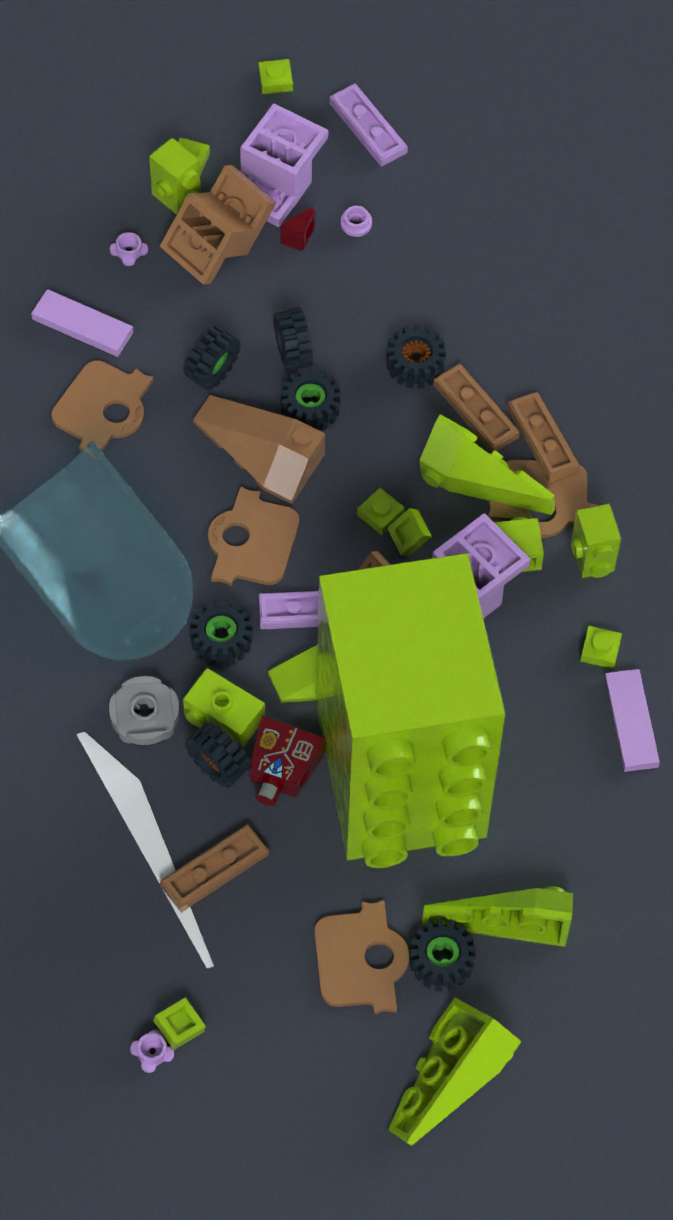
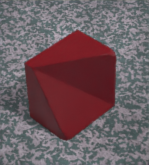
(298, 229)

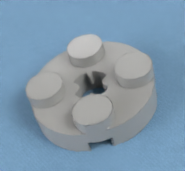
(149, 729)

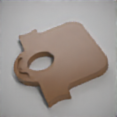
(92, 391)
(569, 497)
(270, 541)
(342, 964)

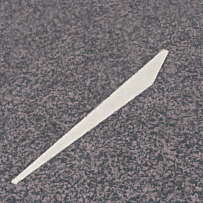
(135, 809)

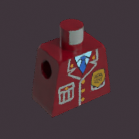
(283, 759)

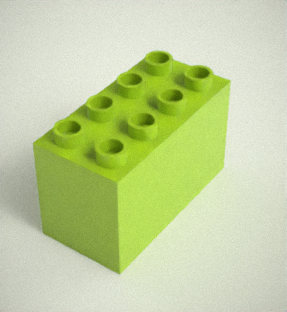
(408, 708)

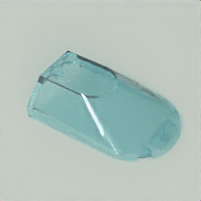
(100, 560)

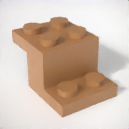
(217, 224)

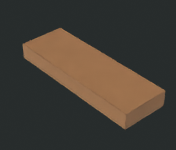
(476, 408)
(543, 437)
(214, 868)

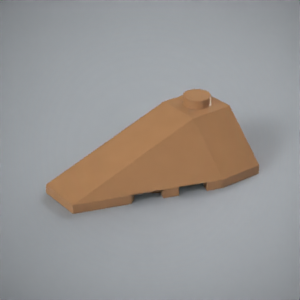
(267, 445)

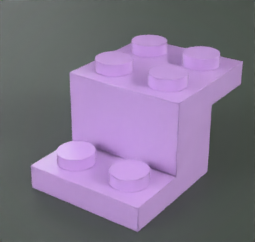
(280, 158)
(492, 559)

